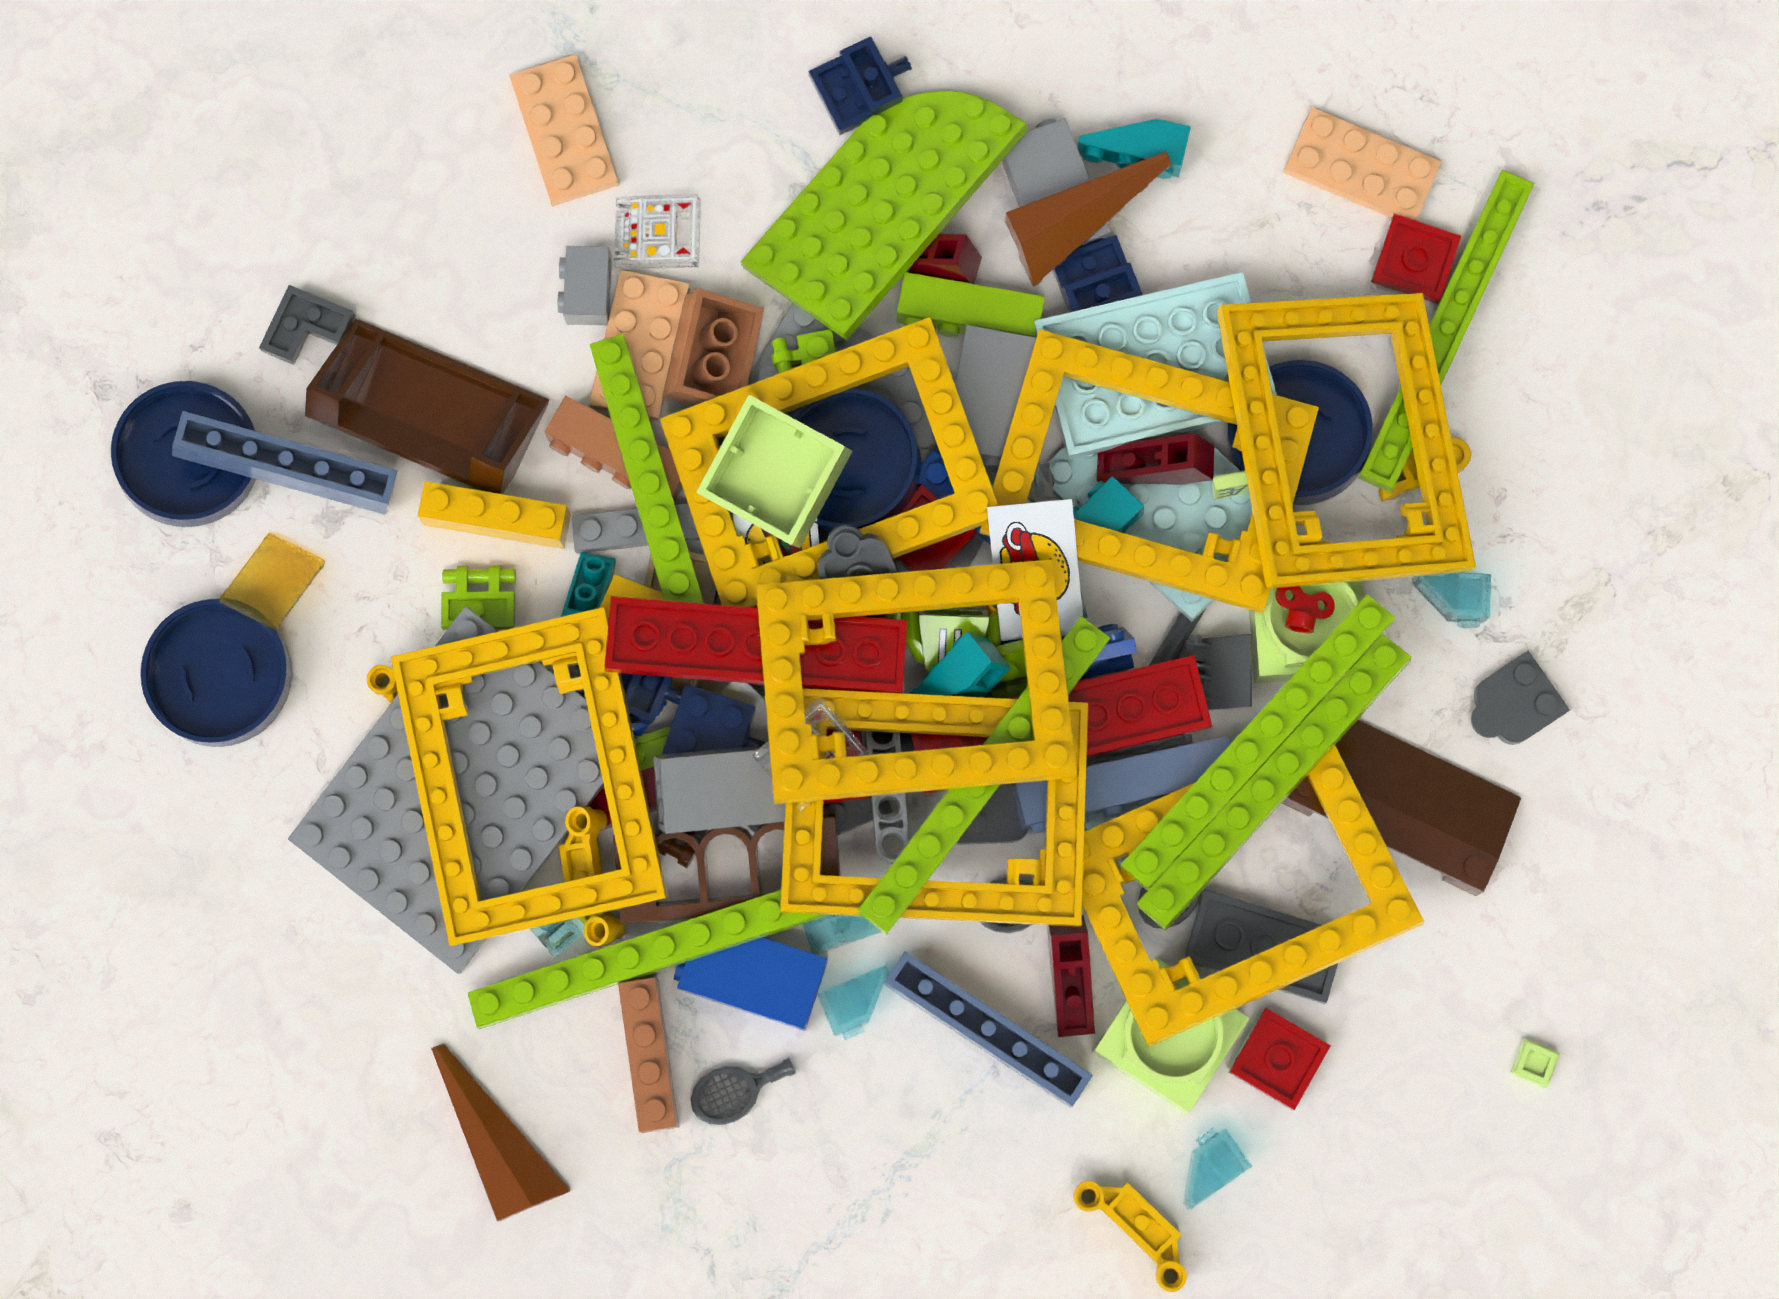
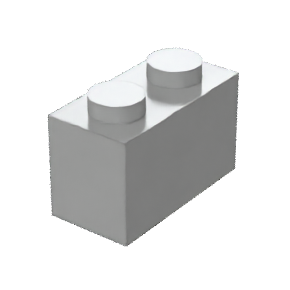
(585, 285)

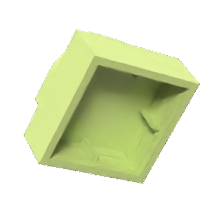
(774, 471)
(1281, 652)
(1177, 1066)

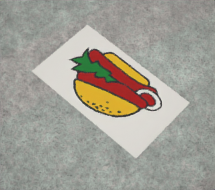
(1036, 534)

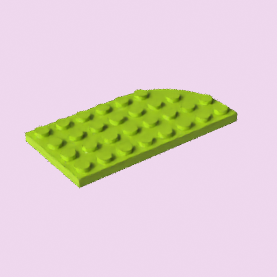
(881, 204)

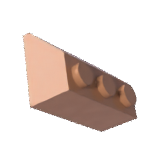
(712, 347)

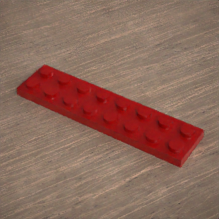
(726, 646)
(1123, 709)

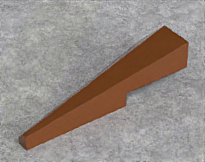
(1063, 221)
(506, 1162)

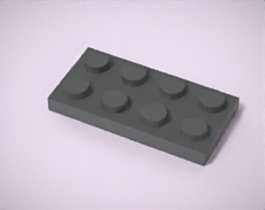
(1235, 930)

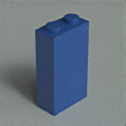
(758, 979)

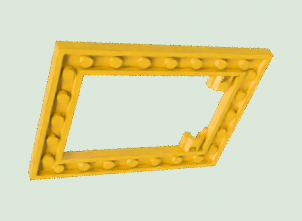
(694, 444)
(1302, 560)
(1233, 582)
(444, 670)
(795, 751)
(1057, 874)
(1151, 991)

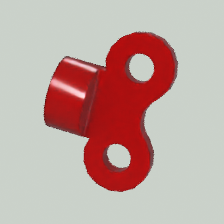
(1304, 608)

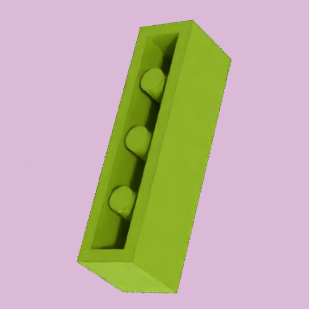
(960, 304)

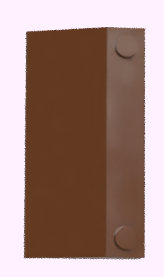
(425, 407)
(1423, 806)

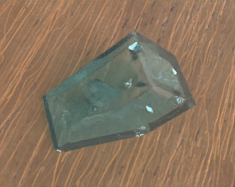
(1458, 596)
(853, 1002)
(1213, 1166)

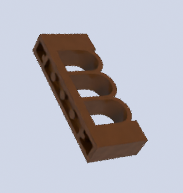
(694, 908)

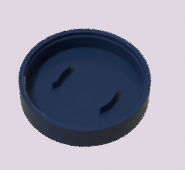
(1340, 431)
(883, 461)
(165, 485)
(215, 674)

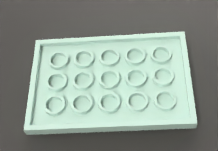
(1162, 326)
(1172, 513)

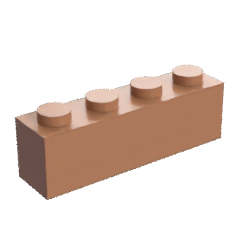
(593, 438)
(648, 1055)

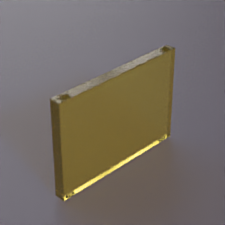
(272, 581)

